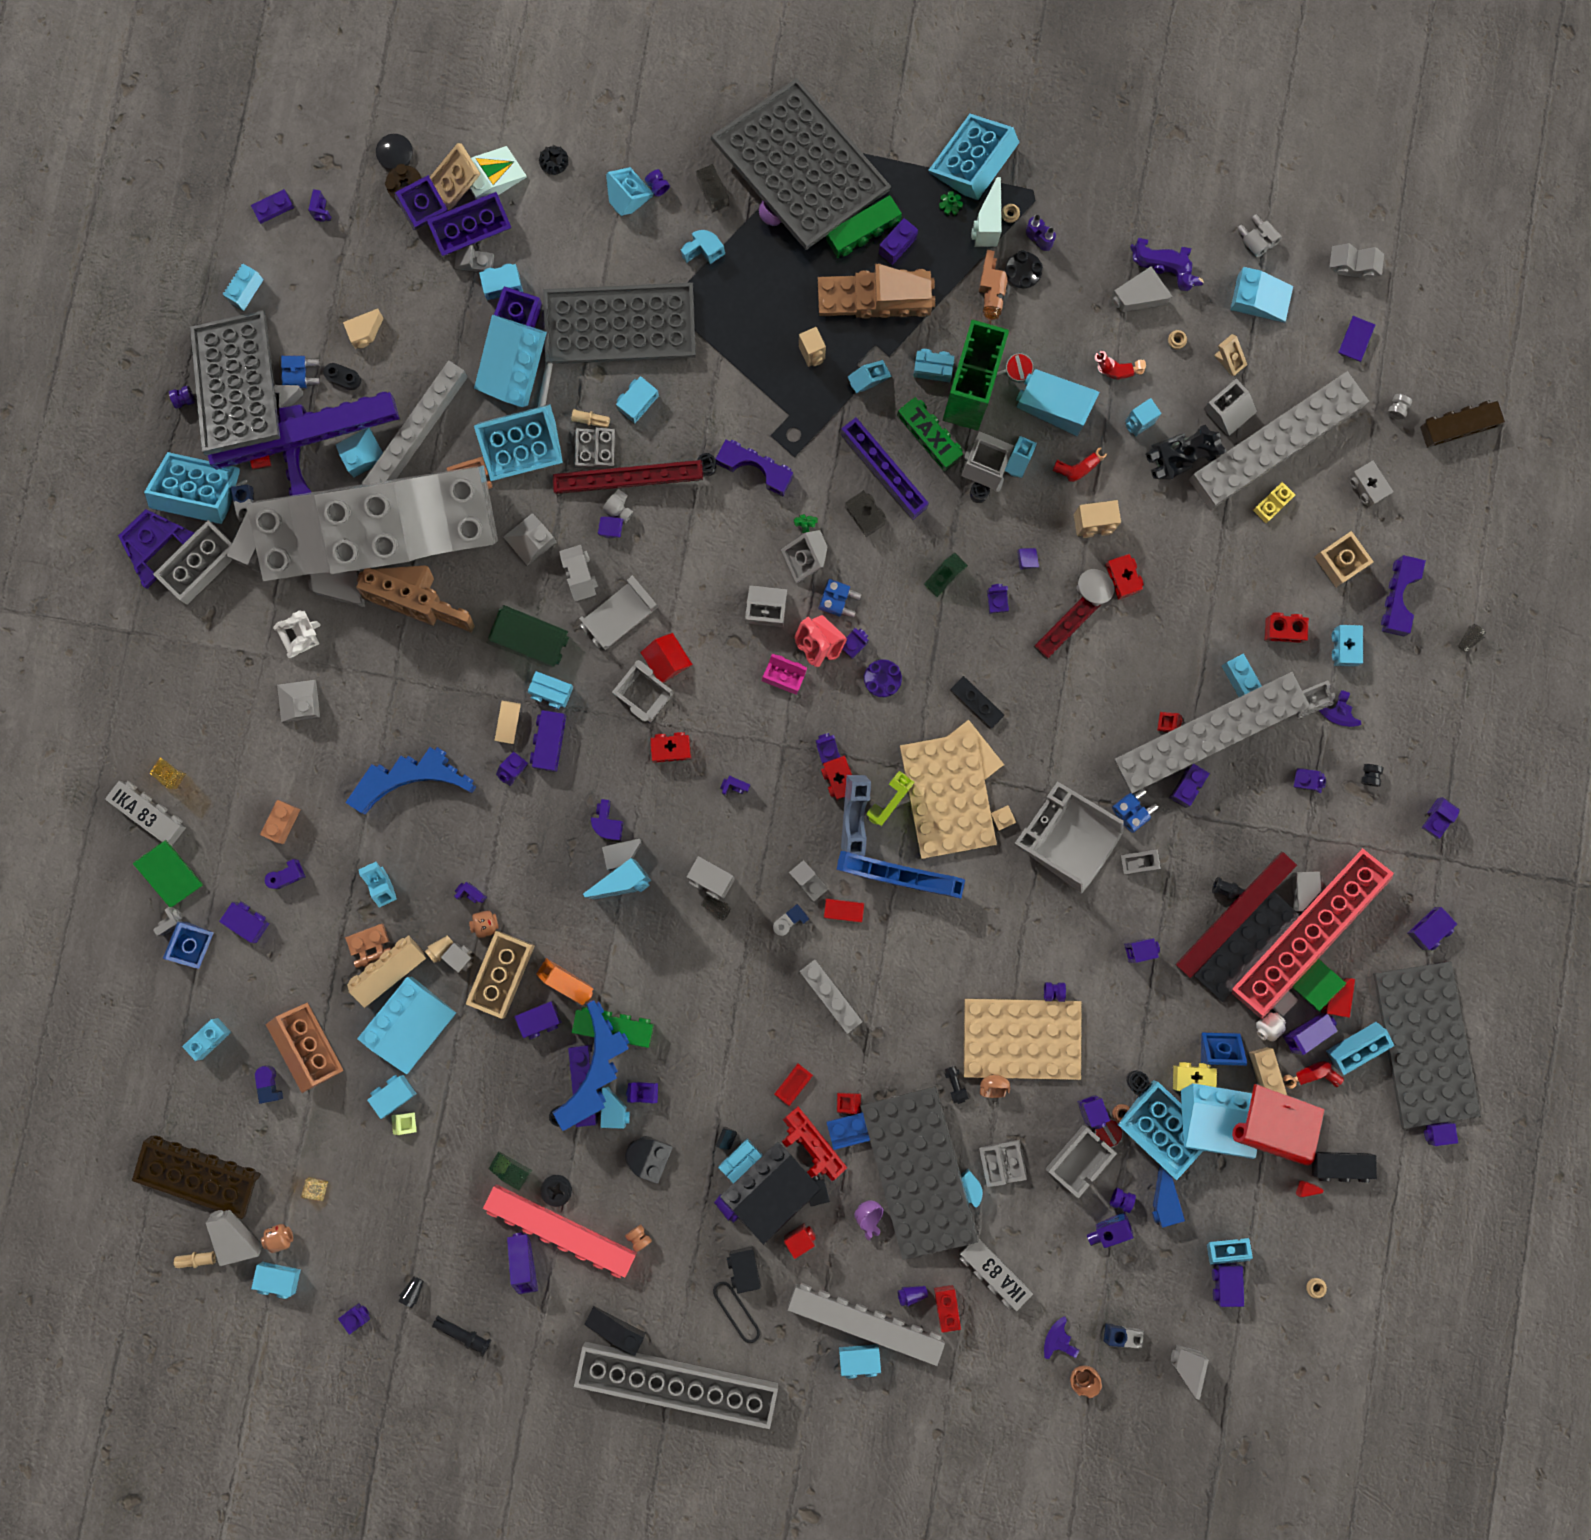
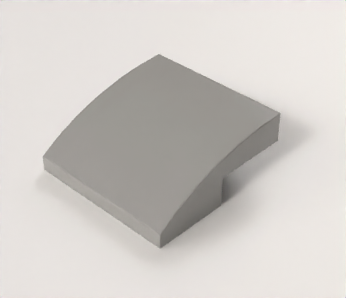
(1003, 1163)

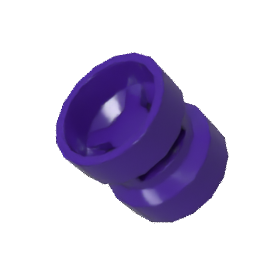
(657, 183)
(181, 397)
(1054, 992)
(1122, 1200)

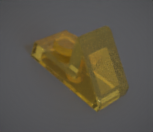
(167, 774)

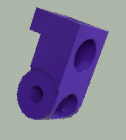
(286, 876)

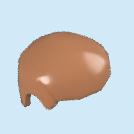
(994, 1086)
(1085, 1381)

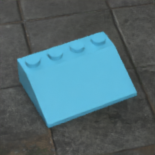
(975, 155)
(510, 361)
(519, 442)
(192, 488)
(625, 879)
(407, 1025)
(1210, 1118)
(1158, 1128)

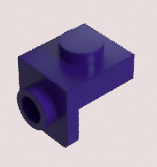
(511, 768)
(1309, 780)
(642, 1092)

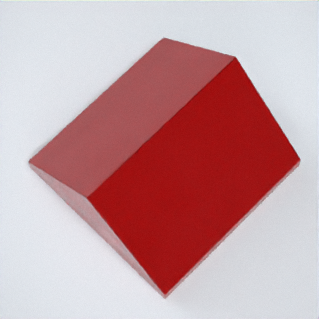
(666, 657)

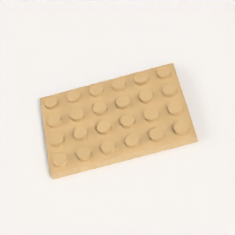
(948, 795)
(1022, 1039)

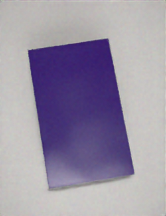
(1356, 338)

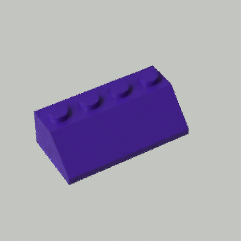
(469, 224)

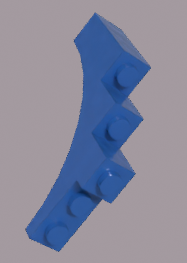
(378, 783)
(900, 875)
(606, 1046)

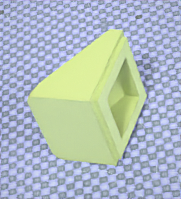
(403, 1123)

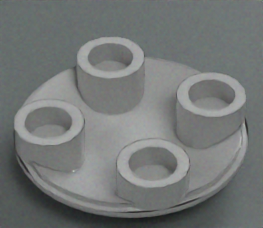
(1095, 586)

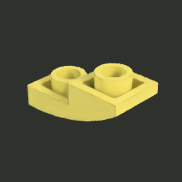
(1274, 502)

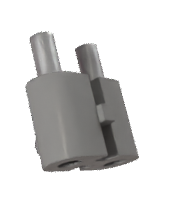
(1260, 239)

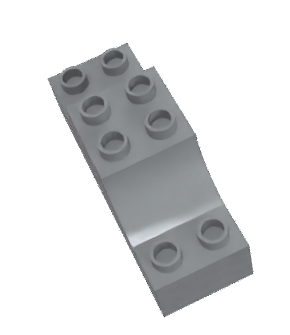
(372, 524)

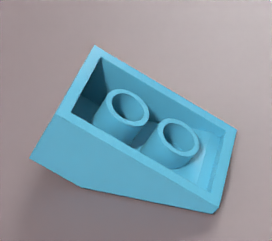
(1261, 295)

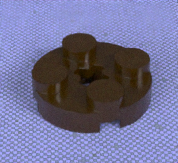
(398, 175)

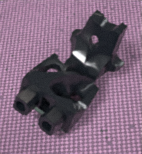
(1202, 444)

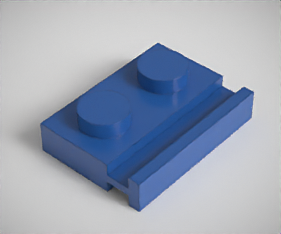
(848, 1131)

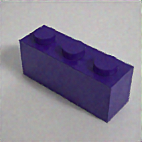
(548, 741)

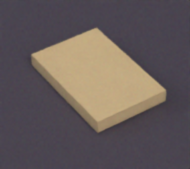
(454, 176)
(989, 759)

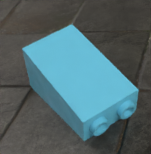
(1057, 401)

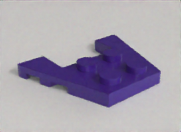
(145, 538)

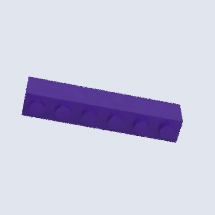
(884, 468)

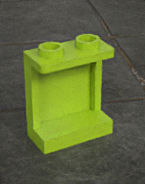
(901, 784)

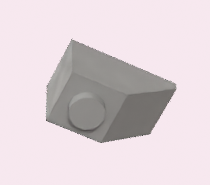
(619, 853)
(1305, 888)

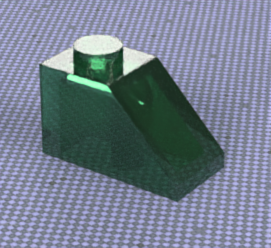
(945, 574)
(510, 1171)

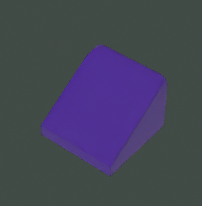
(610, 527)
(1027, 558)

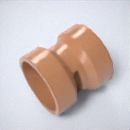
(638, 1238)

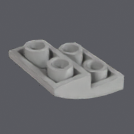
(594, 448)

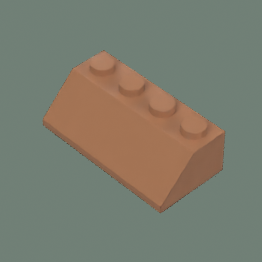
(304, 1047)

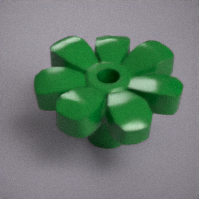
(950, 203)
(805, 522)

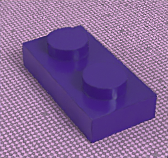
(272, 206)

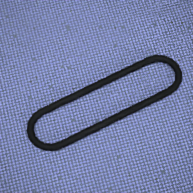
(743, 1307)

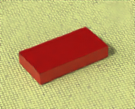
(844, 910)
(793, 1084)

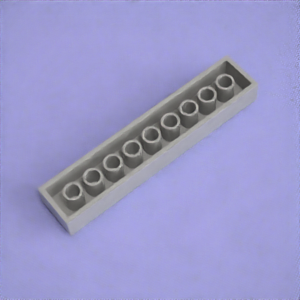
(1278, 440)
(1212, 732)
(676, 1385)

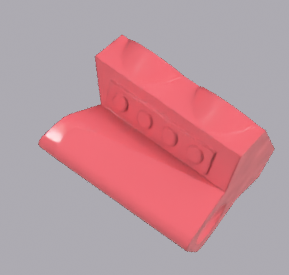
(819, 640)

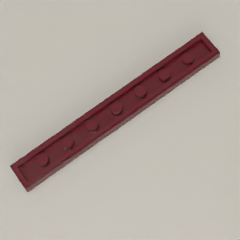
(627, 477)
(1236, 914)

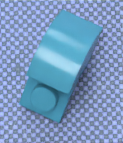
(705, 243)
(378, 884)
(972, 1188)

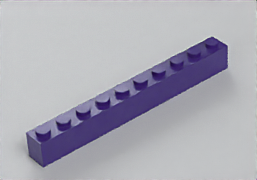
(316, 427)

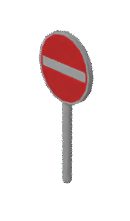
(1018, 367)
(1110, 1134)

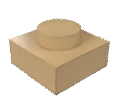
(1003, 818)

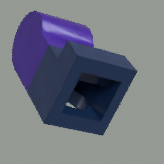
(266, 1084)

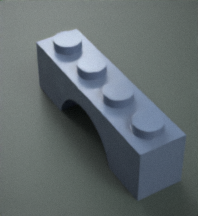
(856, 798)

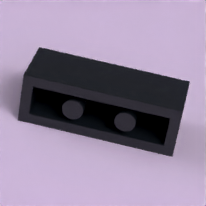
(1344, 1166)

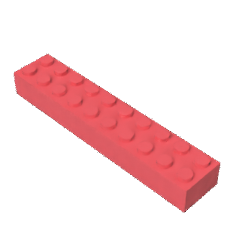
(1312, 933)

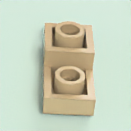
(507, 722)

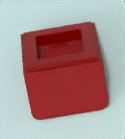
(1169, 721)
(849, 1103)
(1307, 1189)

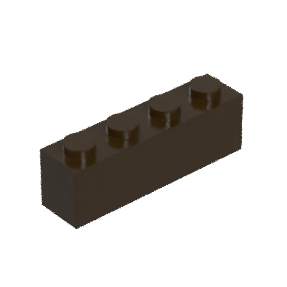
(1462, 424)

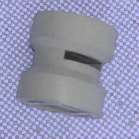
(1399, 407)

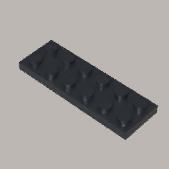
(1246, 946)

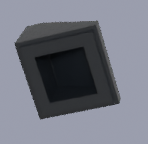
(726, 1138)

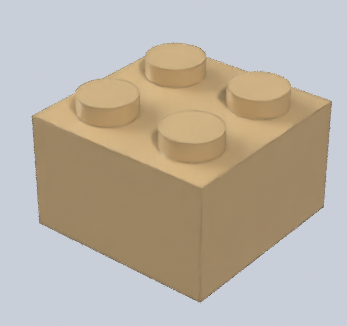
(1097, 518)
(1343, 559)

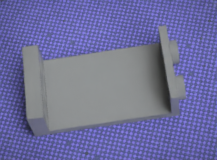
(618, 614)

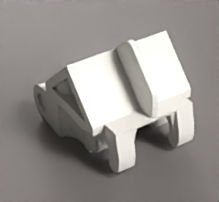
(304, 631)

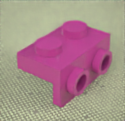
(784, 674)

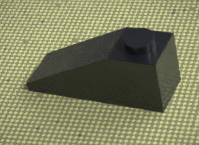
(615, 1330)

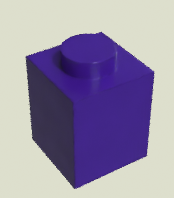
(1441, 1134)

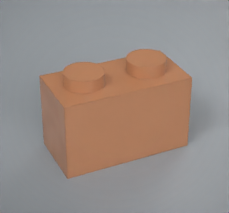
(280, 822)

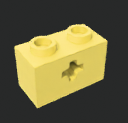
(1182, 1075)

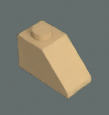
(363, 328)

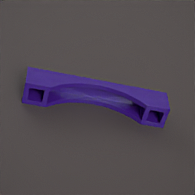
(291, 456)

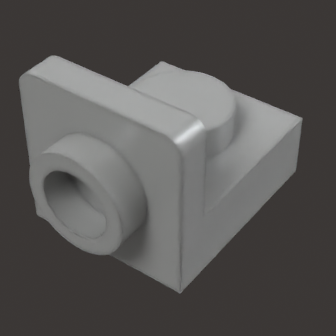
(168, 925)

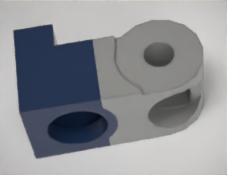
(241, 496)
(783, 924)
(1123, 1336)

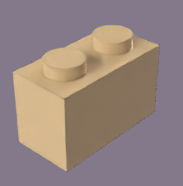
(812, 347)

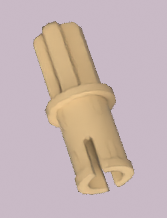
(590, 418)
(195, 1260)

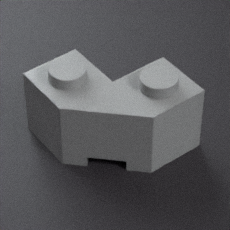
(1356, 263)
(577, 572)

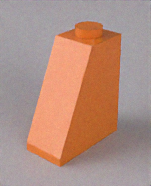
(564, 982)

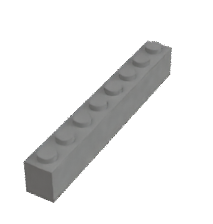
(418, 424)
(866, 1324)

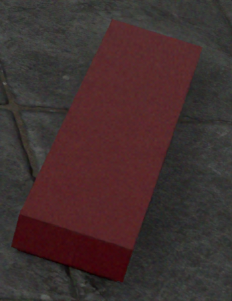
(1065, 627)

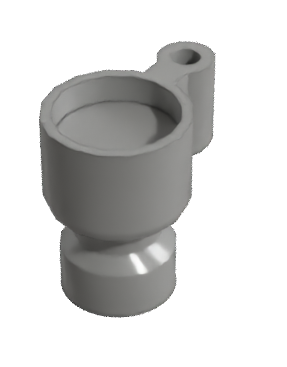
(615, 506)

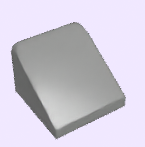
(1285, 1003)

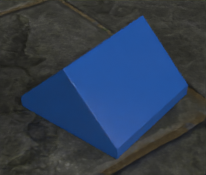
(188, 944)
(1222, 1049)

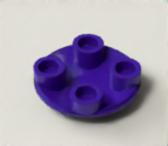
(882, 678)

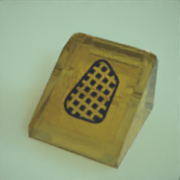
(314, 1189)

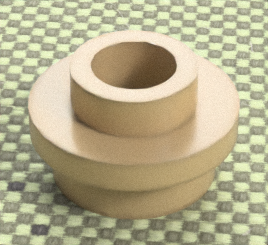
(1010, 208)
(1181, 336)
(1320, 1292)

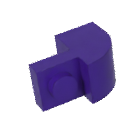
(1441, 816)
(603, 825)

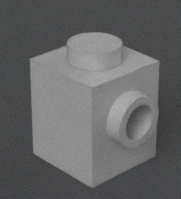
(458, 957)

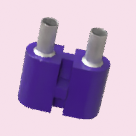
(1039, 233)

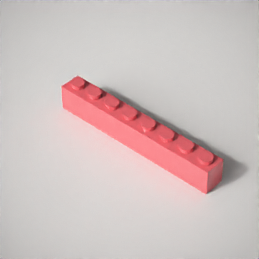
(559, 1230)

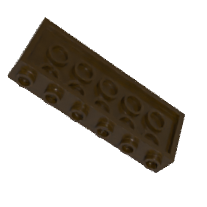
(195, 1176)

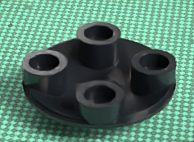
(394, 150)
(1023, 269)

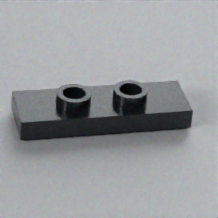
(977, 702)

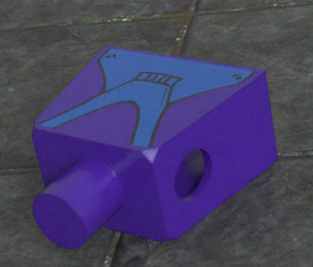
(1119, 1228)

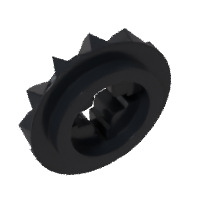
(551, 167)
(547, 1194)

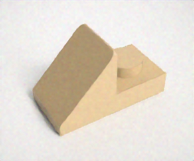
(1231, 355)

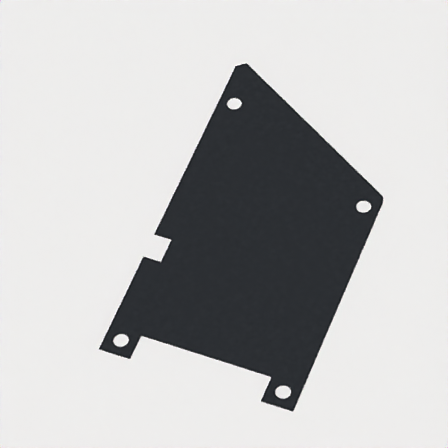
(767, 294)

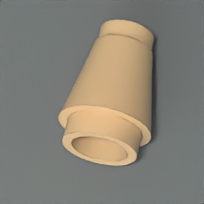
(437, 949)

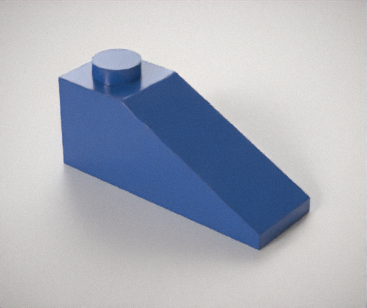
(1166, 1202)

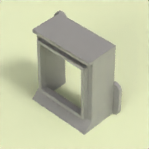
(981, 473)
(637, 669)

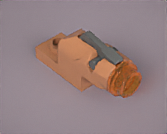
(994, 287)

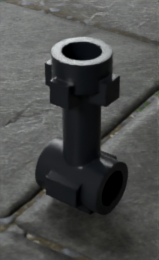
(958, 1095)

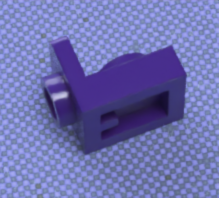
(317, 207)
(997, 598)
(855, 642)
(827, 748)
(738, 785)
(473, 893)
(354, 1318)

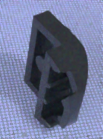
(648, 1158)

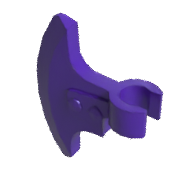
(1341, 712)
(1059, 1340)

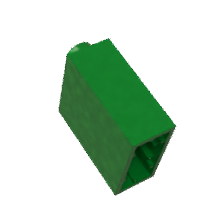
(975, 375)

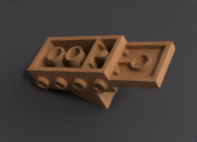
(877, 294)
(410, 594)

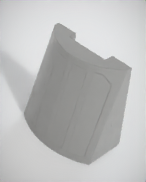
(1071, 836)

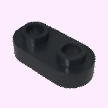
(341, 375)

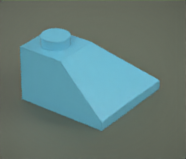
(626, 191)
(359, 452)

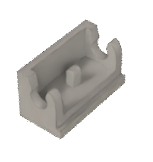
(1318, 698)

